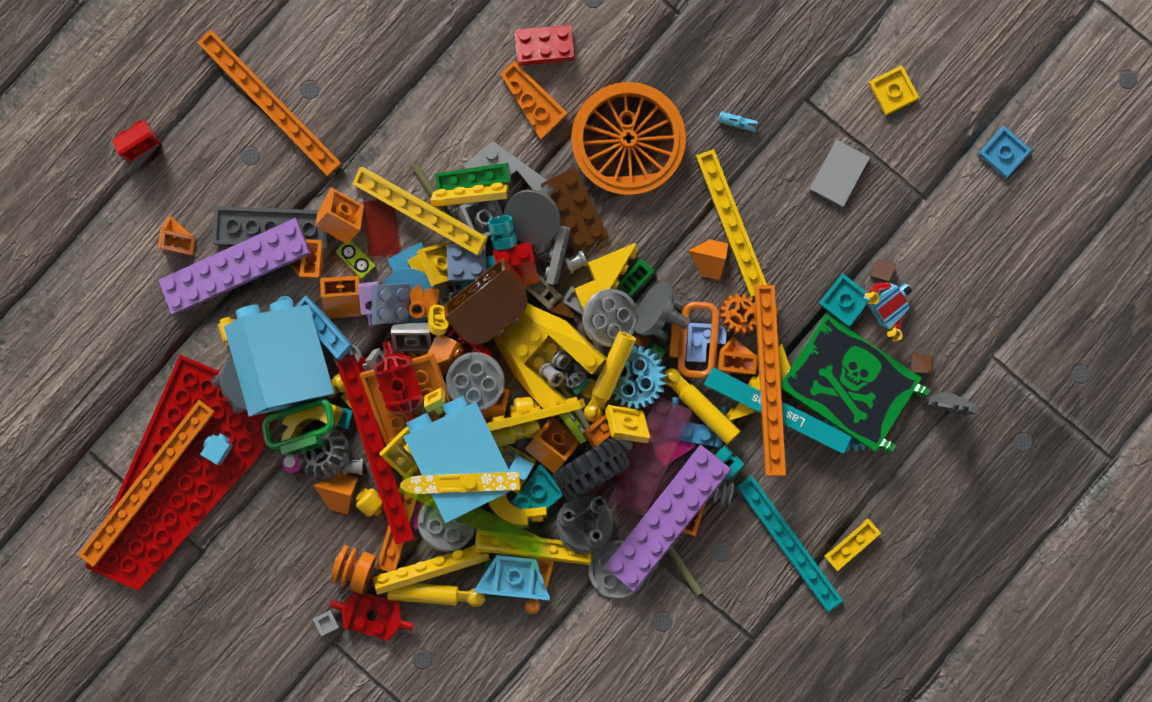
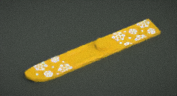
(462, 483)

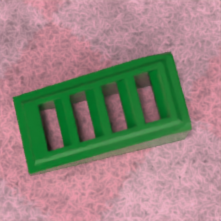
(644, 265)

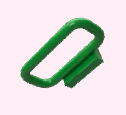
(304, 442)

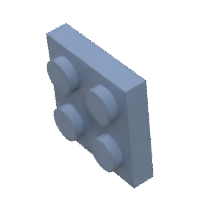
(463, 264)
(390, 303)

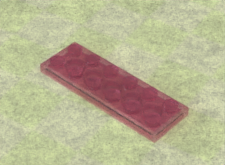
(650, 460)

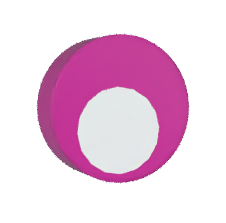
(291, 464)

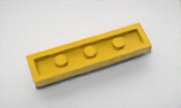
(469, 195)

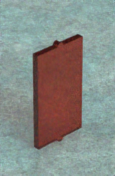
(381, 229)

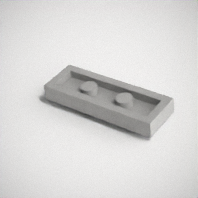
(557, 255)

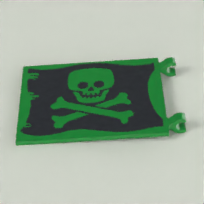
(851, 383)

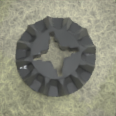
(575, 378)

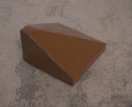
(921, 364)

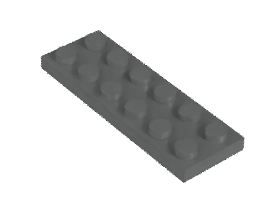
(239, 224)

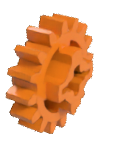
(735, 320)

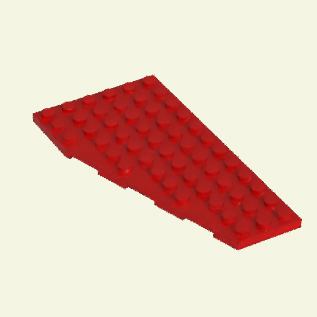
(192, 483)

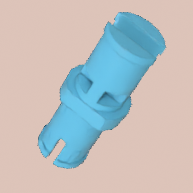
(739, 122)

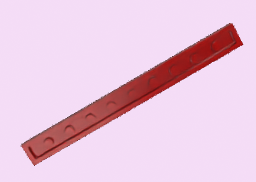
(373, 446)

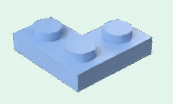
(698, 338)

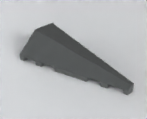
(950, 402)

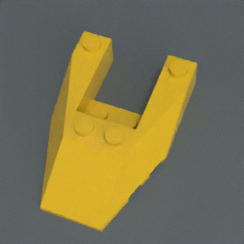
(534, 342)

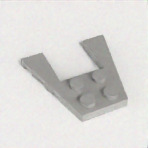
(495, 154)

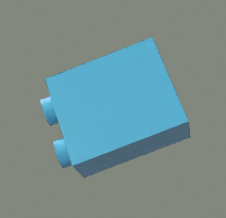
(277, 357)
(456, 446)

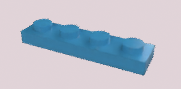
(327, 331)

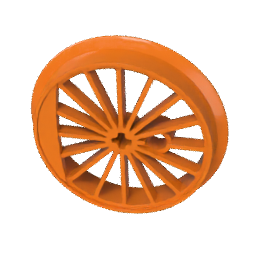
(629, 184)

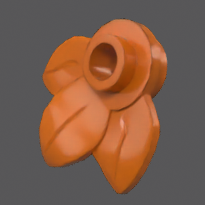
(424, 299)

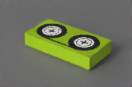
(355, 259)
(574, 426)

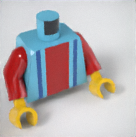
(889, 306)

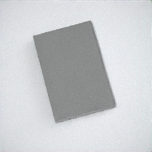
(839, 173)

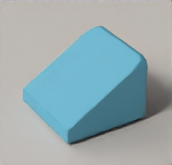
(522, 466)

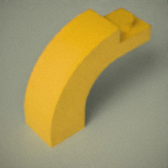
(298, 421)
(516, 516)

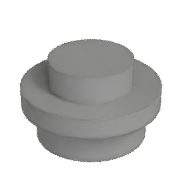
(561, 359)

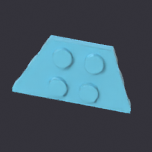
(513, 578)

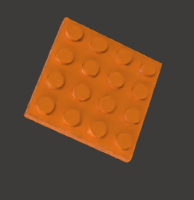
(429, 379)

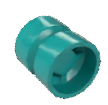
(502, 233)
(735, 463)

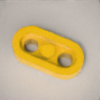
(436, 320)

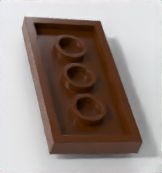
(576, 209)

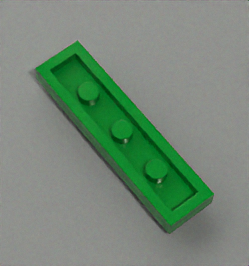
(473, 176)

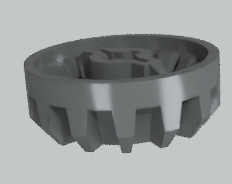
(329, 462)

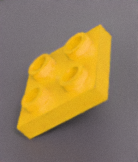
(399, 455)

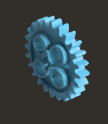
(651, 371)

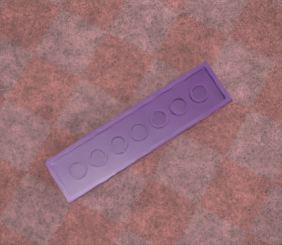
(234, 266)
(667, 518)

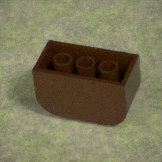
(488, 304)

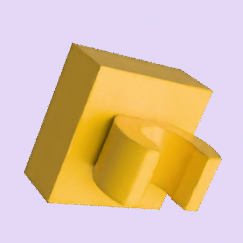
(435, 401)

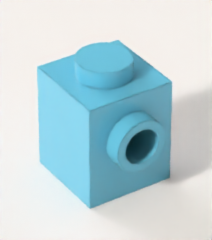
(216, 448)

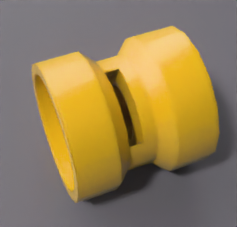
(337, 385)

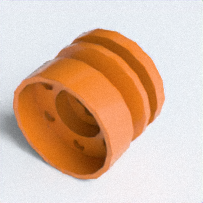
(353, 569)

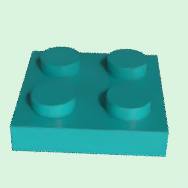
(844, 300)

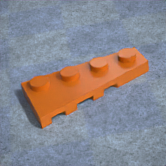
(534, 101)

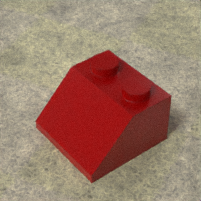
(135, 141)
(521, 260)

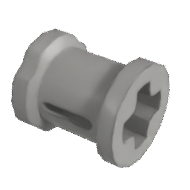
(576, 262)
(551, 374)
(354, 466)

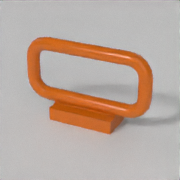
(679, 340)

